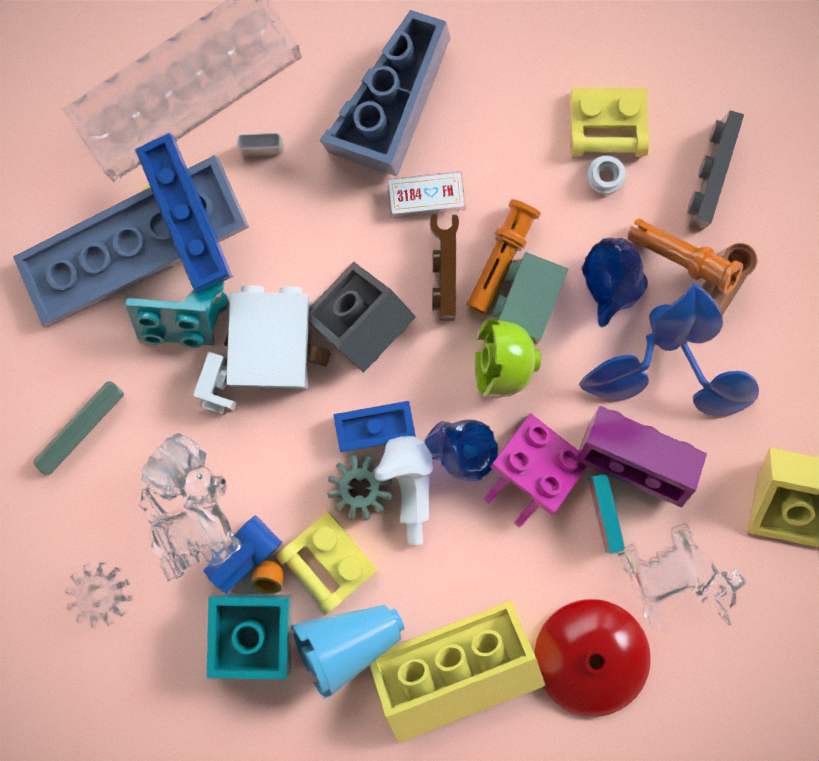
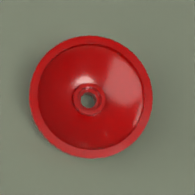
(573, 637)

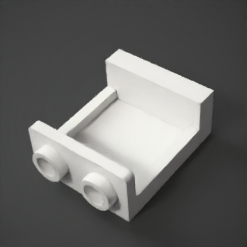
(268, 338)

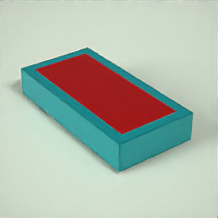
(606, 513)

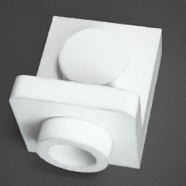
(211, 378)

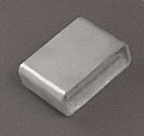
(260, 144)

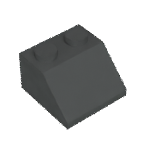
(359, 316)

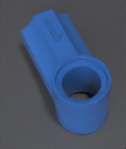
(257, 545)

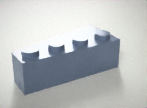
(388, 104)

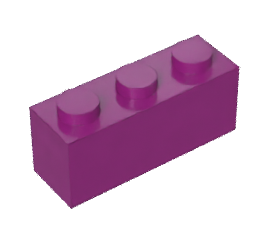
(641, 456)

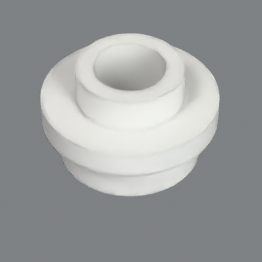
(610, 164)

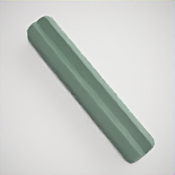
(78, 428)

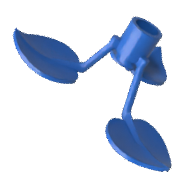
(689, 319)

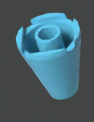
(345, 644)

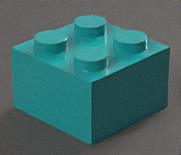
(249, 636)

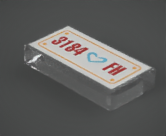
(426, 194)

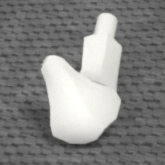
(411, 464)

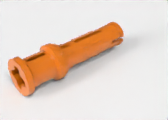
(509, 240)
(699, 261)

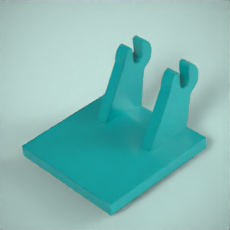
(178, 322)

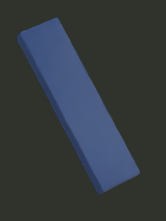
(183, 213)

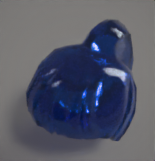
(614, 276)
(463, 448)

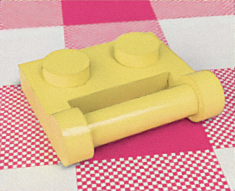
(609, 110)
(336, 553)

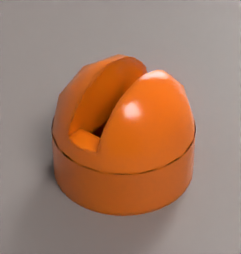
(267, 577)

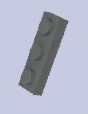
(714, 169)

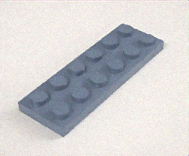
(119, 247)

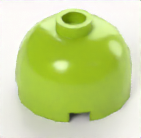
(505, 359)

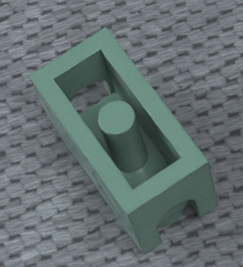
(532, 294)

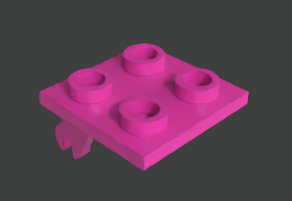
(539, 465)

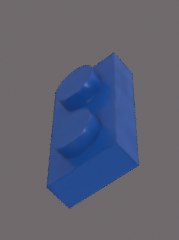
(373, 425)

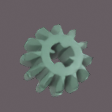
(358, 501)

